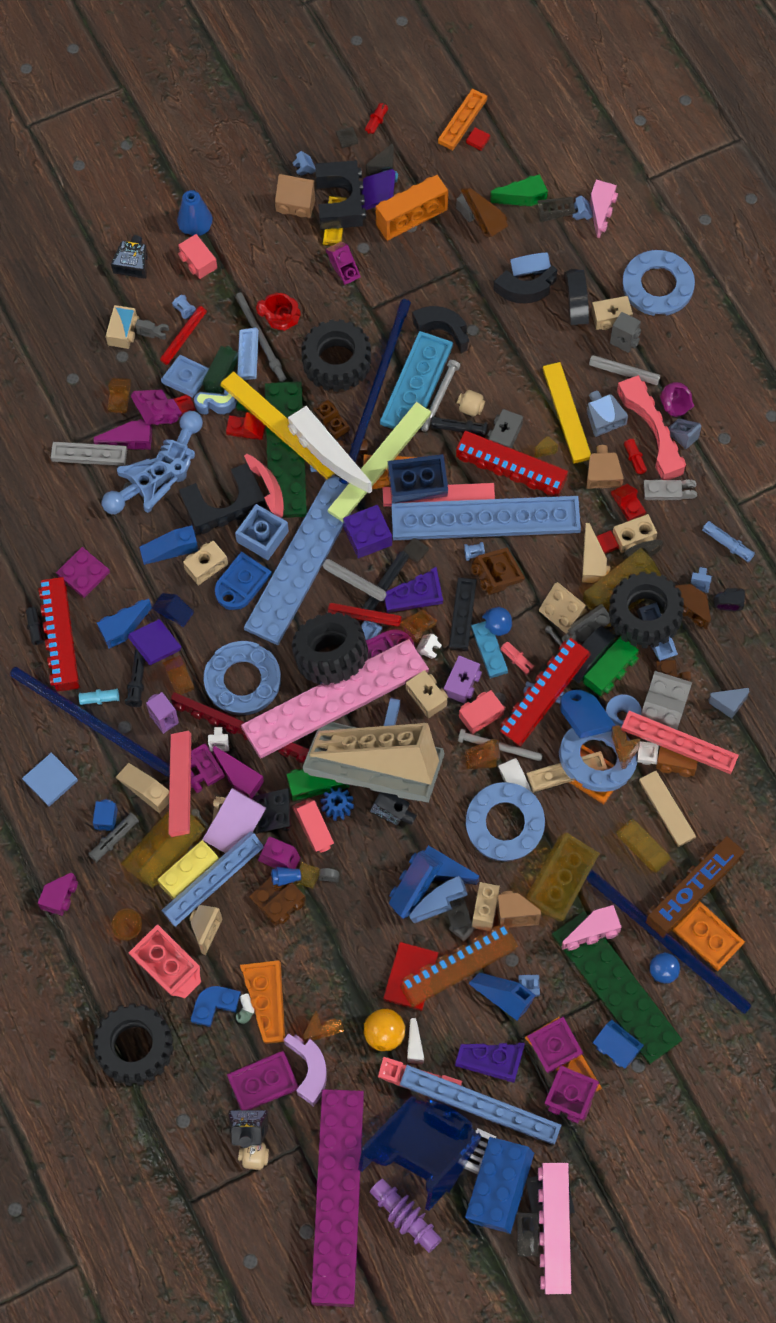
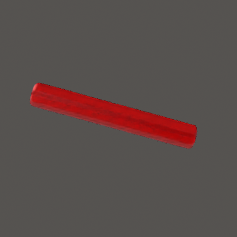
(183, 335)
(366, 615)

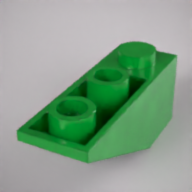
(521, 193)

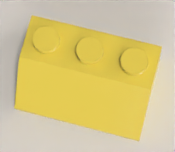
(187, 869)

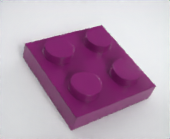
(83, 572)
(555, 1045)

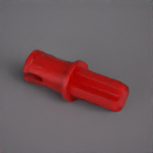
(376, 118)
(635, 456)

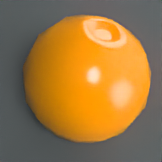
(384, 1030)

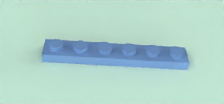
(212, 878)

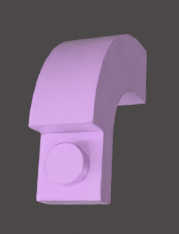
(316, 1077)

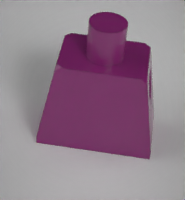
(279, 854)

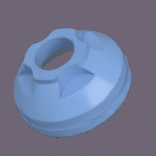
(622, 703)

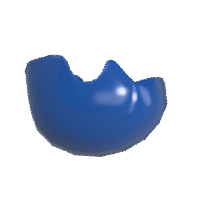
(498, 621)
(664, 968)

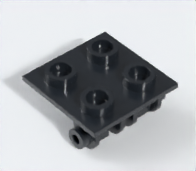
(277, 811)

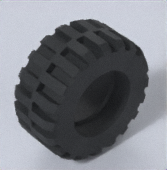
(330, 335)
(646, 587)
(335, 664)
(128, 1018)

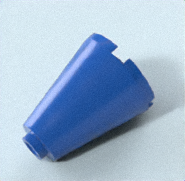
(194, 214)

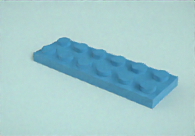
(417, 377)

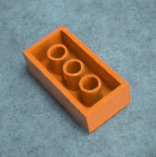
(411, 207)

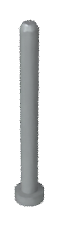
(453, 366)
(502, 746)

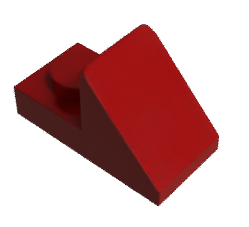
(245, 427)
(628, 502)

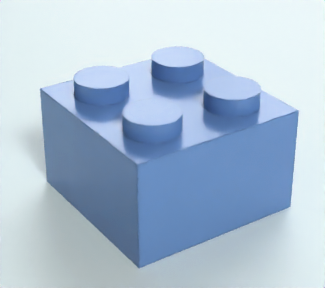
(262, 532)

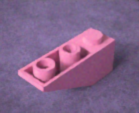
(600, 202)
(597, 925)

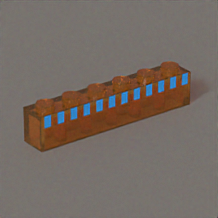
(458, 966)

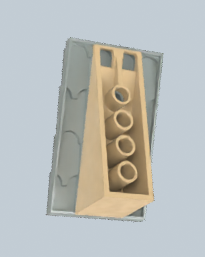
(381, 758)

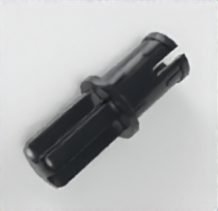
(34, 626)

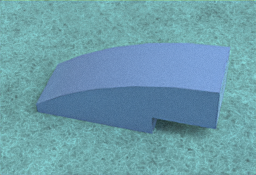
(662, 651)
(439, 900)

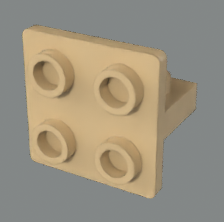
(562, 607)

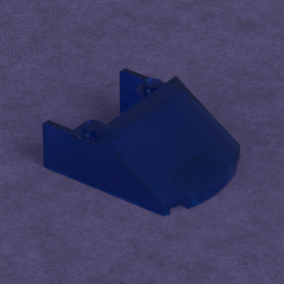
(426, 1141)

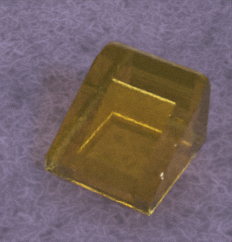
(546, 447)

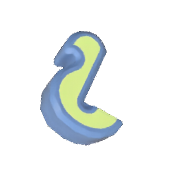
(219, 403)

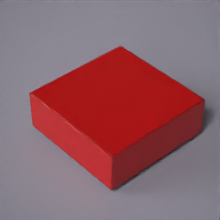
(478, 139)
(185, 404)
(607, 542)

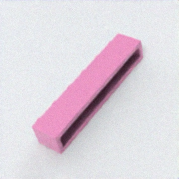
(556, 1228)

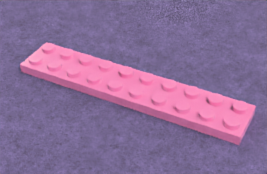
(329, 702)

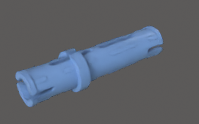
(725, 539)

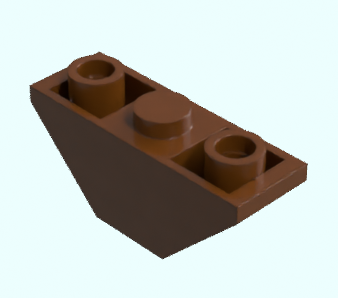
(695, 605)

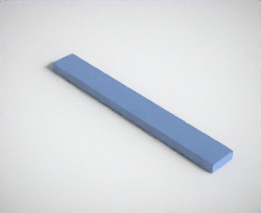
(480, 1105)

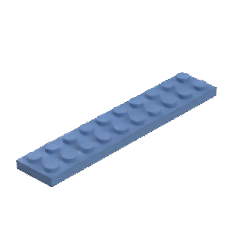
(486, 518)
(298, 567)

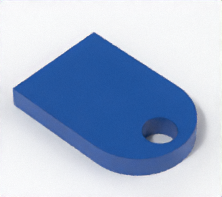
(242, 581)
(586, 715)

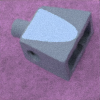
(605, 413)

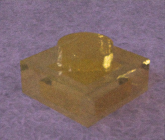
(309, 875)

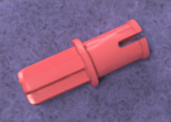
(517, 657)

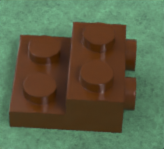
(497, 570)
(277, 901)

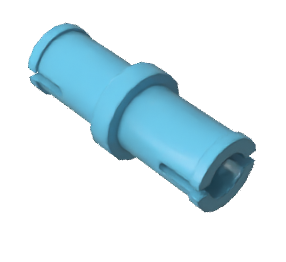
(99, 696)

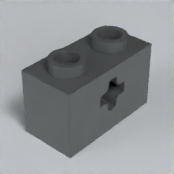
(625, 332)
(506, 428)

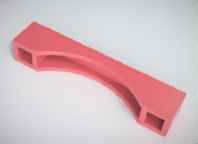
(635, 397)

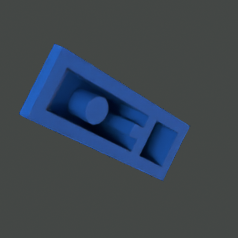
(170, 545)
(451, 869)

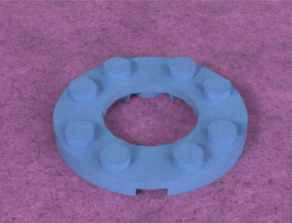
(654, 304)
(242, 652)
(590, 778)
(510, 849)

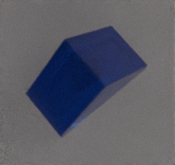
(173, 608)

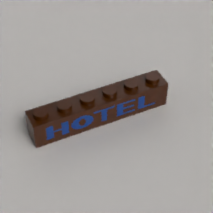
(694, 887)

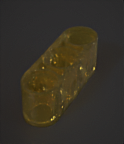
(643, 845)

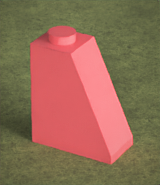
(313, 825)

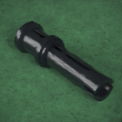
(460, 426)
(136, 687)

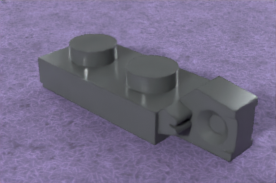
(588, 624)

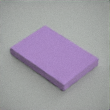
(233, 821)

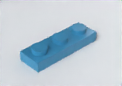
(489, 650)

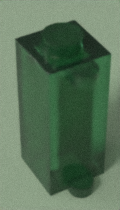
(221, 367)

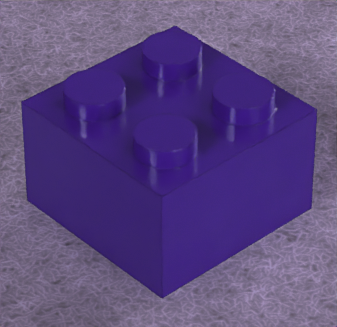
(367, 531)

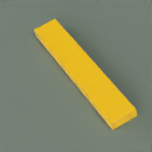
(566, 412)

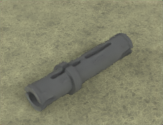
(125, 825)

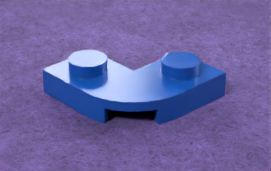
(214, 998)

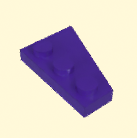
(418, 593)
(492, 1060)

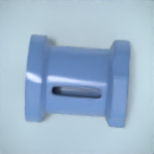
(183, 306)
(473, 550)

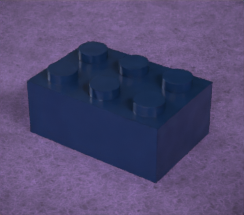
(417, 478)

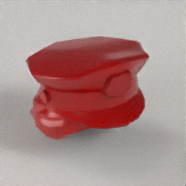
(279, 311)

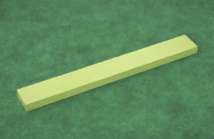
(378, 462)

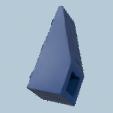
(117, 627)
(506, 994)

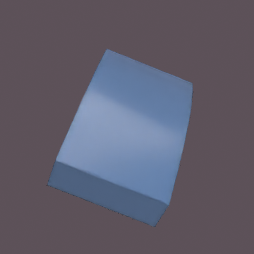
(530, 264)

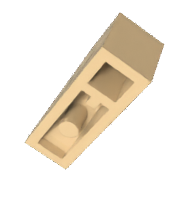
(593, 558)
(145, 787)

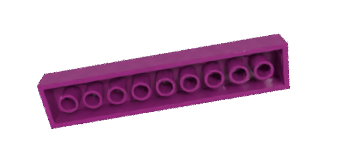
(337, 1198)

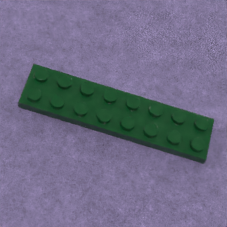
(283, 460)
(620, 993)

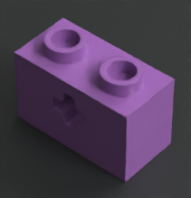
(462, 669)
(162, 712)

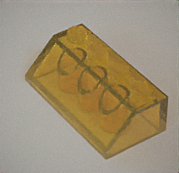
(602, 590)
(160, 851)
(562, 876)

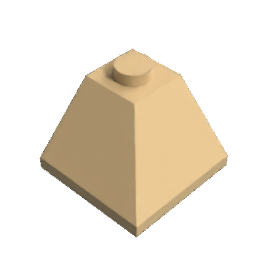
(205, 924)

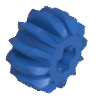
(342, 808)

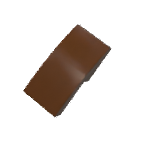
(331, 419)

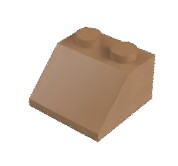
(295, 196)
(516, 911)

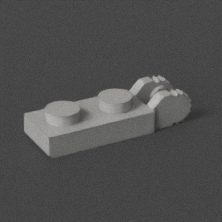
(668, 489)

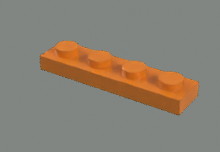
(462, 119)

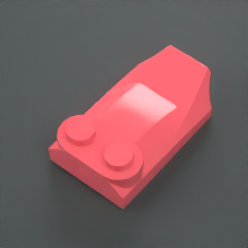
(167, 963)

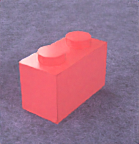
(197, 256)
(481, 711)

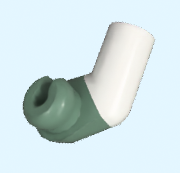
(247, 1010)

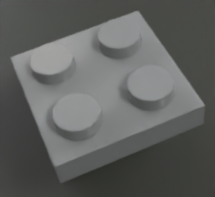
(666, 699)

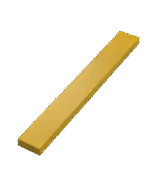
(271, 418)

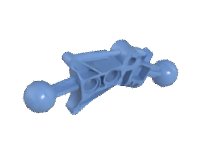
(177, 460)

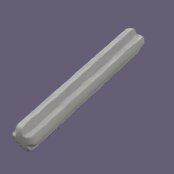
(623, 369)
(354, 579)

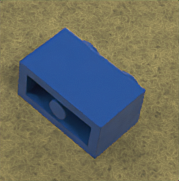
(617, 1044)

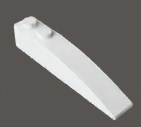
(326, 448)

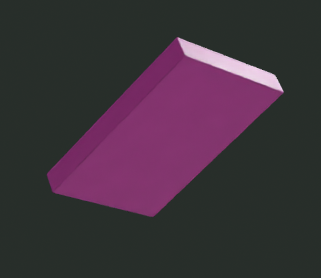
(263, 1081)

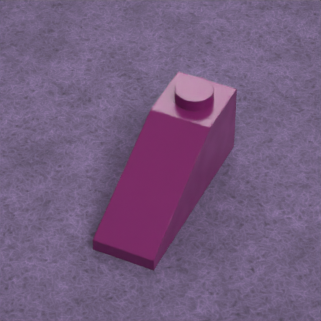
(132, 435)
(239, 775)

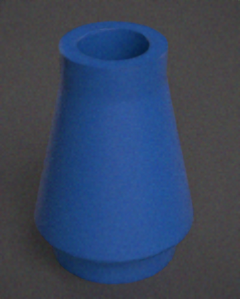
(283, 876)

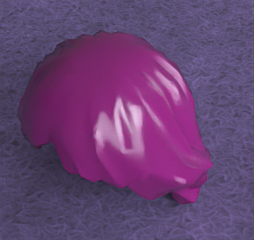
(676, 399)

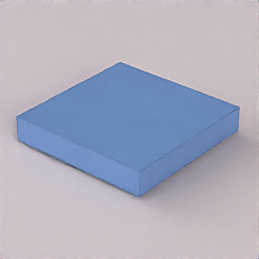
(185, 376)
(50, 779)

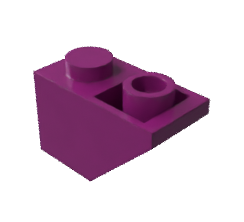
(343, 262)
(57, 894)

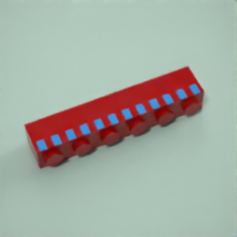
(511, 464)
(60, 635)
(545, 692)

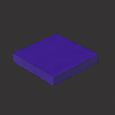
(378, 188)
(154, 642)

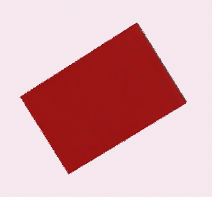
(408, 960)

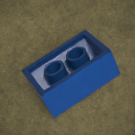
(414, 883)

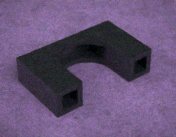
(345, 176)
(206, 517)

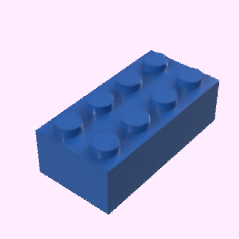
(499, 1185)

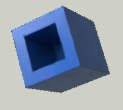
(105, 815)

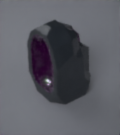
(730, 600)

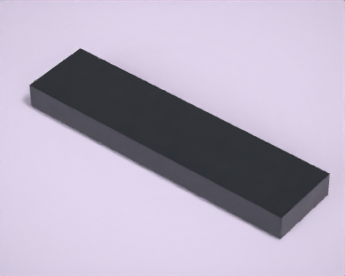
(462, 614)

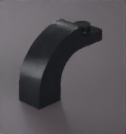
(525, 291)
(577, 296)
(443, 319)
(597, 645)

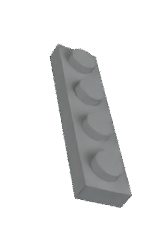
(88, 453)

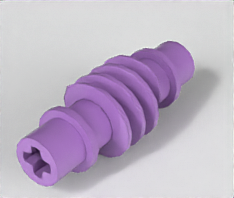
(405, 1216)

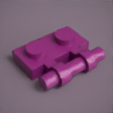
(207, 767)

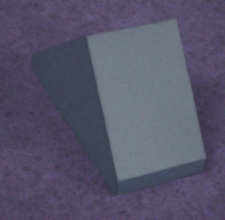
(685, 432)
(729, 701)

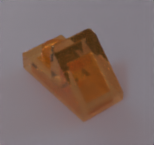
(119, 395)
(418, 624)
(178, 675)
(625, 749)
(483, 755)
(317, 1031)

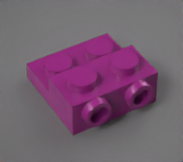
(156, 407)
(571, 1094)

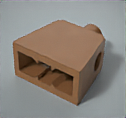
(604, 469)

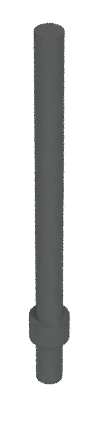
(274, 363)

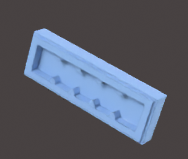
(248, 353)

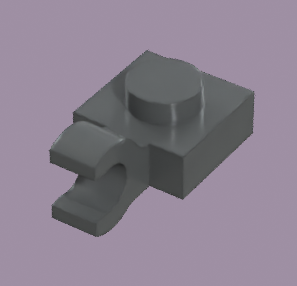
(148, 329)

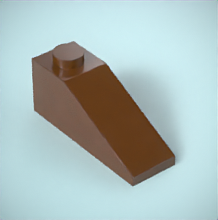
(489, 217)

